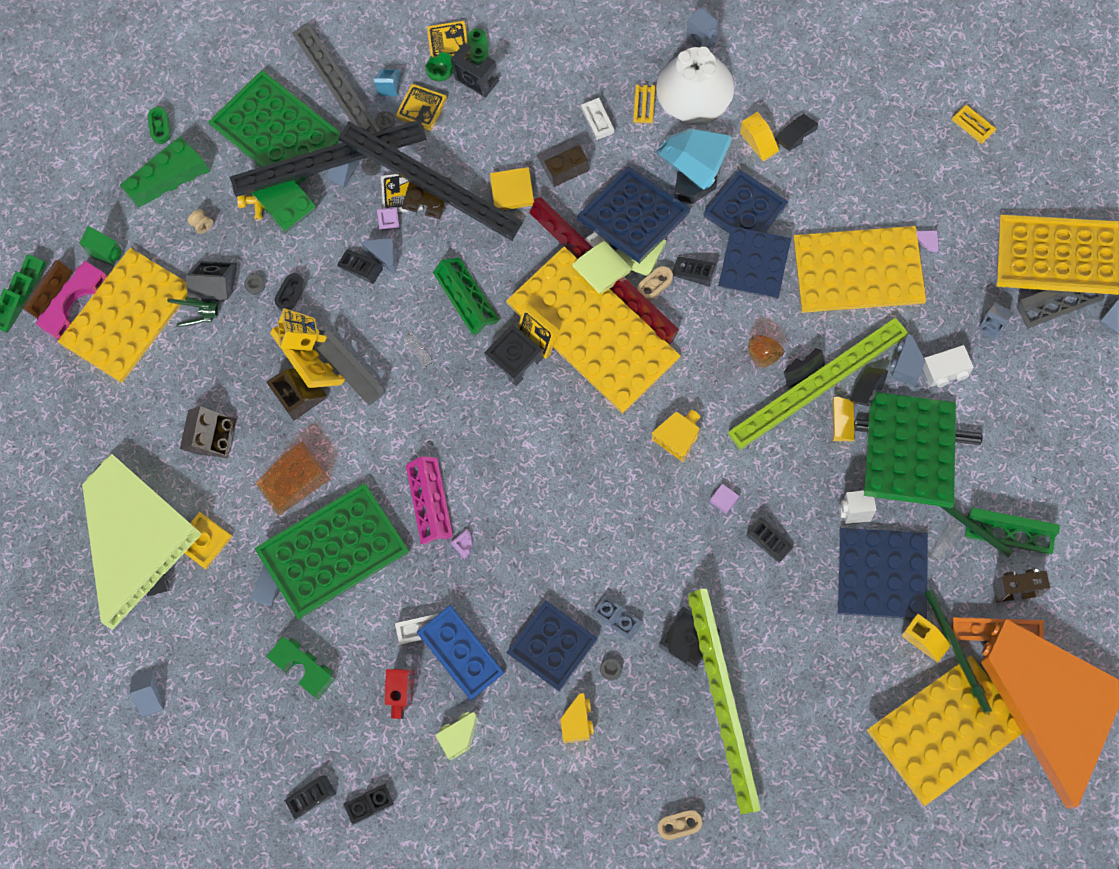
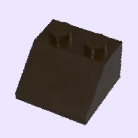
(564, 162)

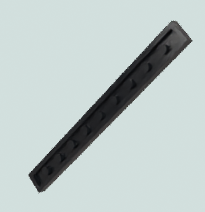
(320, 160)
(430, 181)

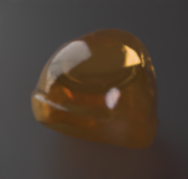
(764, 350)

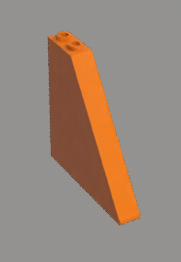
(1056, 702)

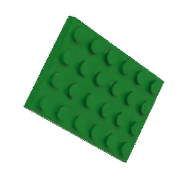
(272, 123)
(911, 450)
(331, 551)

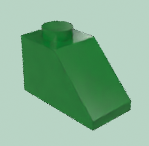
(100, 246)

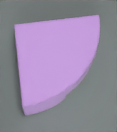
(928, 240)
(463, 544)

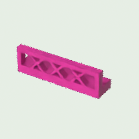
(432, 497)

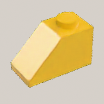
(759, 136)

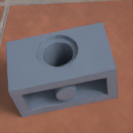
(702, 30)

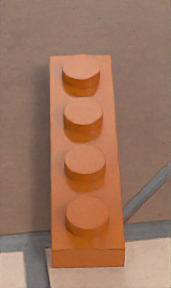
(980, 628)

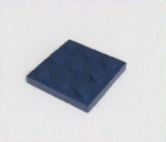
(745, 205)
(754, 262)
(552, 646)

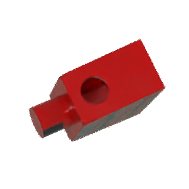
(402, 681)

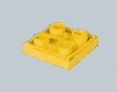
(512, 189)

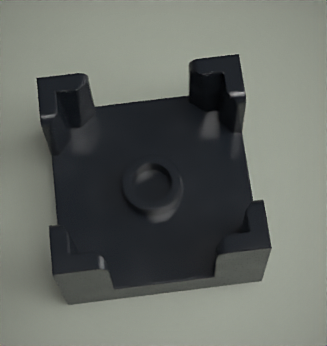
(472, 76)
(513, 354)
(683, 640)

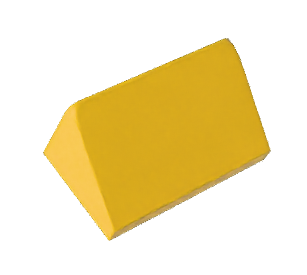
(843, 419)

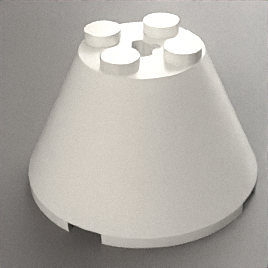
(695, 86)

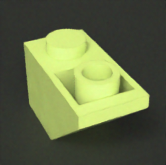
(458, 737)

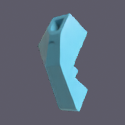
(695, 154)

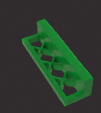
(461, 295)
(1017, 524)

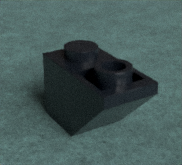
(689, 192)

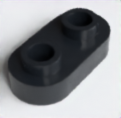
(289, 293)

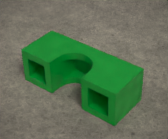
(316, 678)

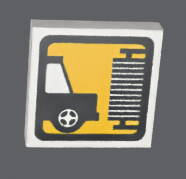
(394, 191)

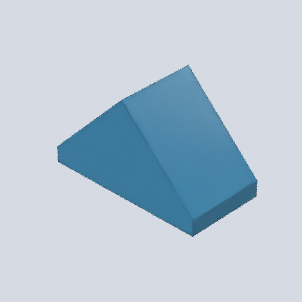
(387, 82)

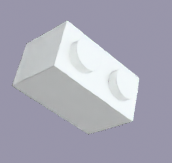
(947, 366)
(857, 508)

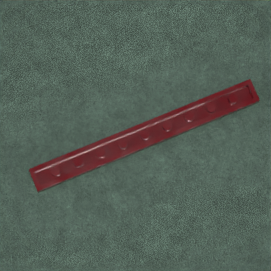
(622, 288)

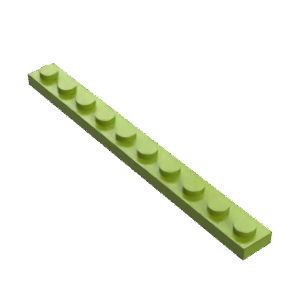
(817, 384)
(724, 702)

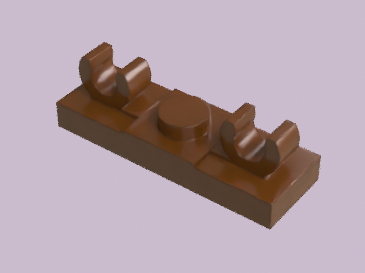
(47, 289)

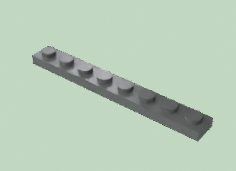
(334, 79)

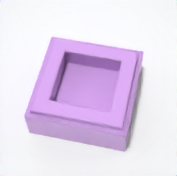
(388, 218)
(724, 499)

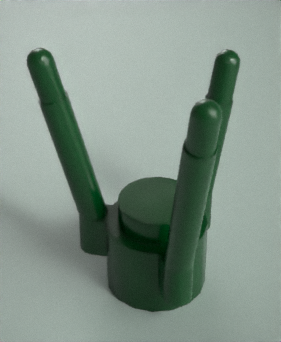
(208, 309)

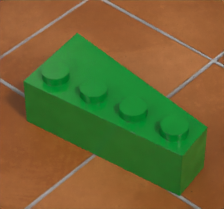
(164, 173)

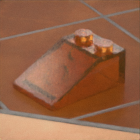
(292, 479)

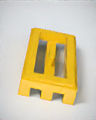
(644, 89)
(967, 124)

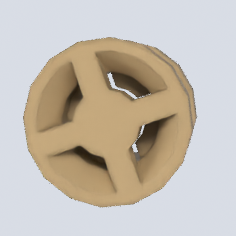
(200, 221)

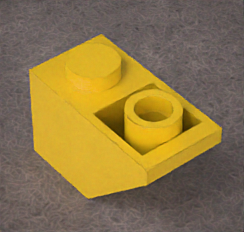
(926, 638)
(575, 721)

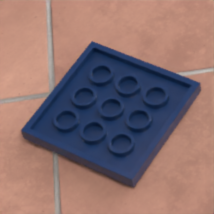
(633, 214)
(882, 573)

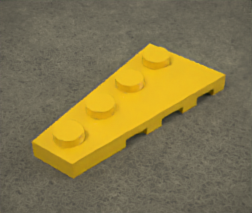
(309, 366)

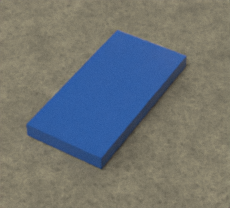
(460, 652)

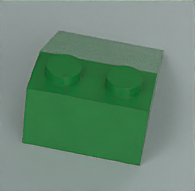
(285, 204)

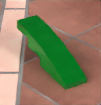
(19, 290)

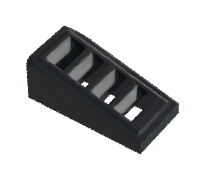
(371, 270)
(697, 278)
(765, 545)
(326, 788)

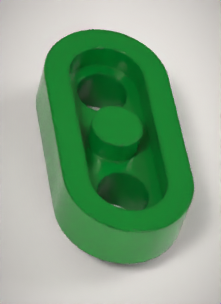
(478, 45)
(159, 127)

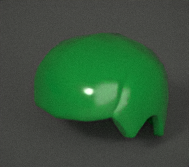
(439, 67)

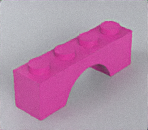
(83, 282)

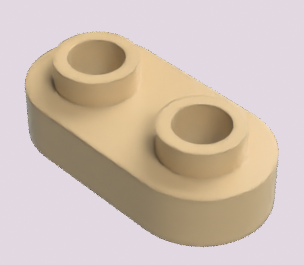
(654, 284)
(679, 825)

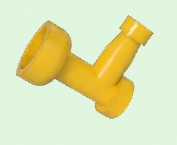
(244, 200)

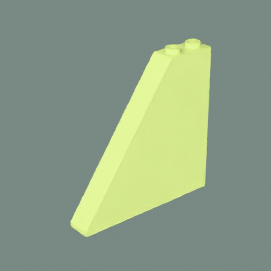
(131, 537)

